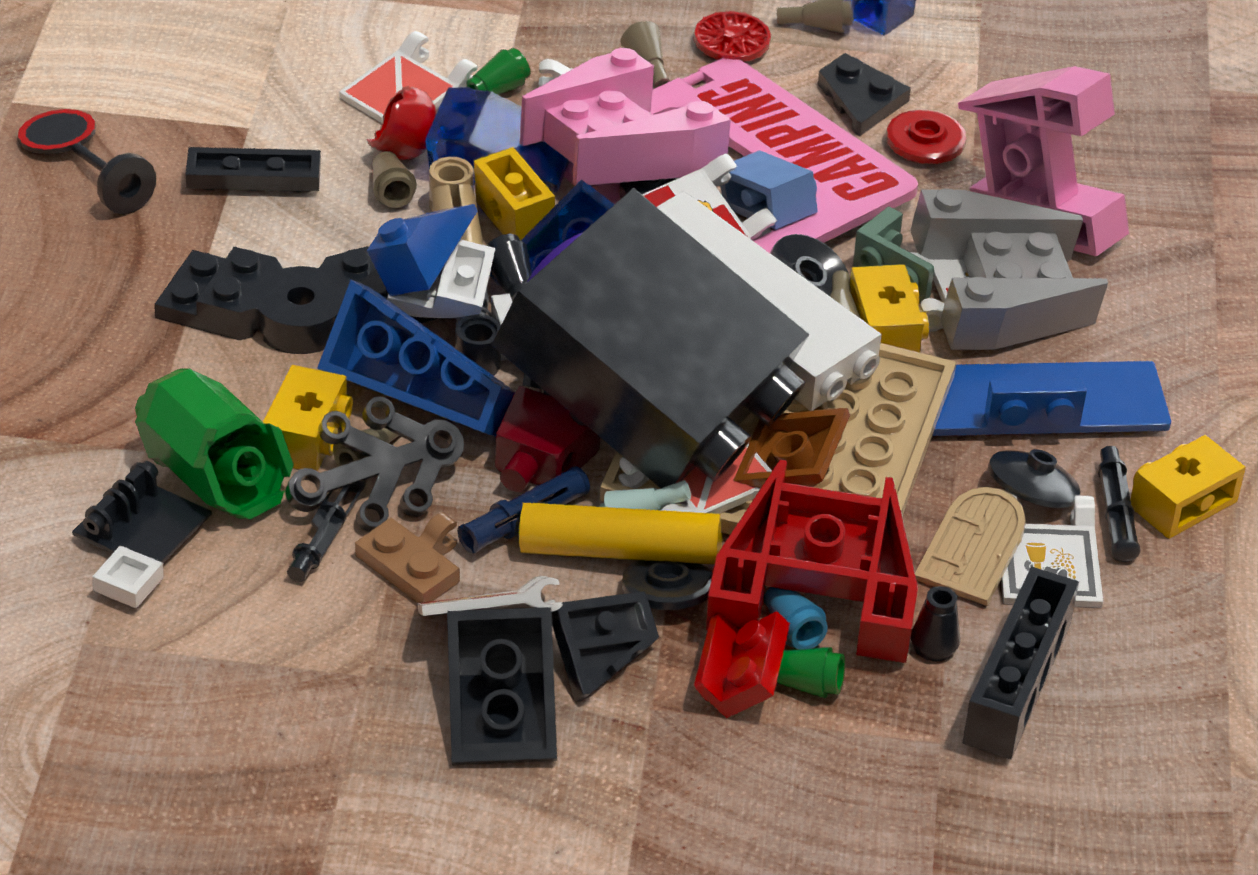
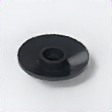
(809, 259)
(1034, 477)

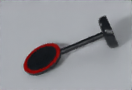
(124, 181)

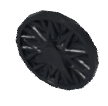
(668, 583)

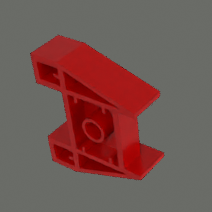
(824, 547)

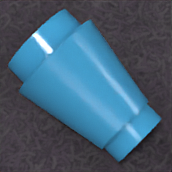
(804, 616)

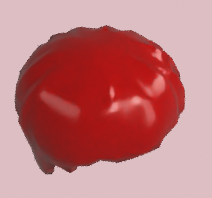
(405, 124)

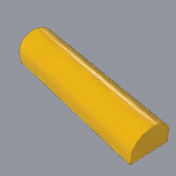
(620, 533)

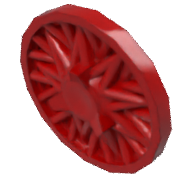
(732, 36)
(926, 136)

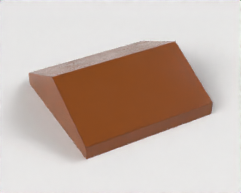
(801, 439)

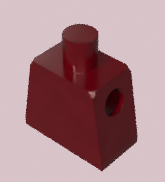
(539, 441)

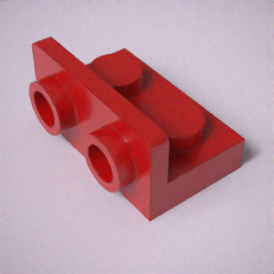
(741, 664)

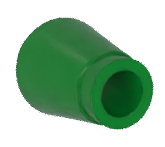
(501, 73)
(813, 671)

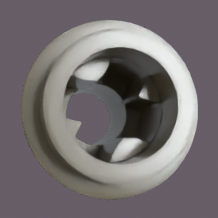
(392, 180)

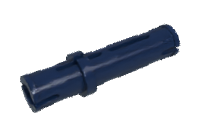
(483, 530)

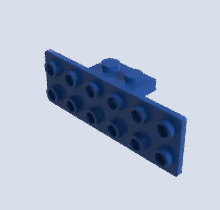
(1054, 399)

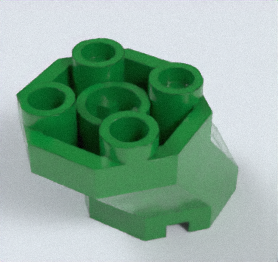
(213, 443)

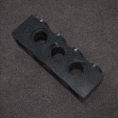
(1020, 663)

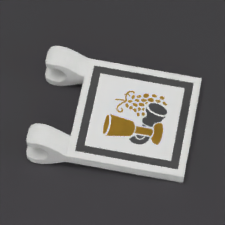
(1062, 551)

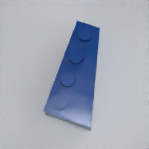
(403, 359)

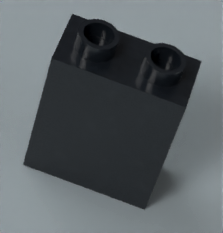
(654, 343)

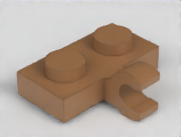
(411, 561)

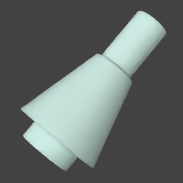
(647, 498)

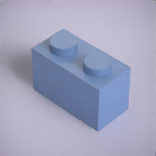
(771, 184)

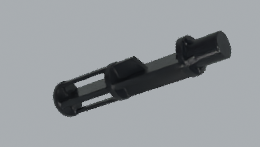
(1118, 505)
(327, 522)

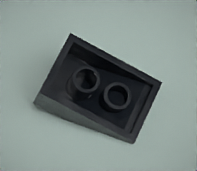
(501, 686)

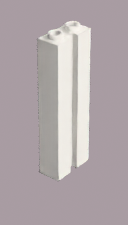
(839, 342)

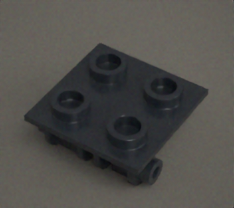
(141, 516)

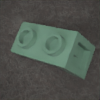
(880, 244)

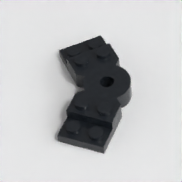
(254, 292)

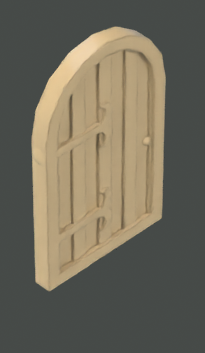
(974, 544)

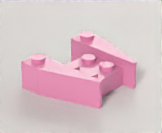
(605, 126)
(1030, 150)

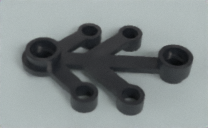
(382, 461)

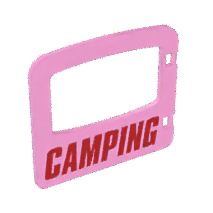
(849, 175)

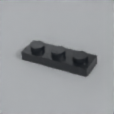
(253, 169)

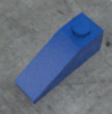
(416, 248)

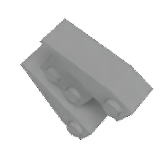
(1014, 265)

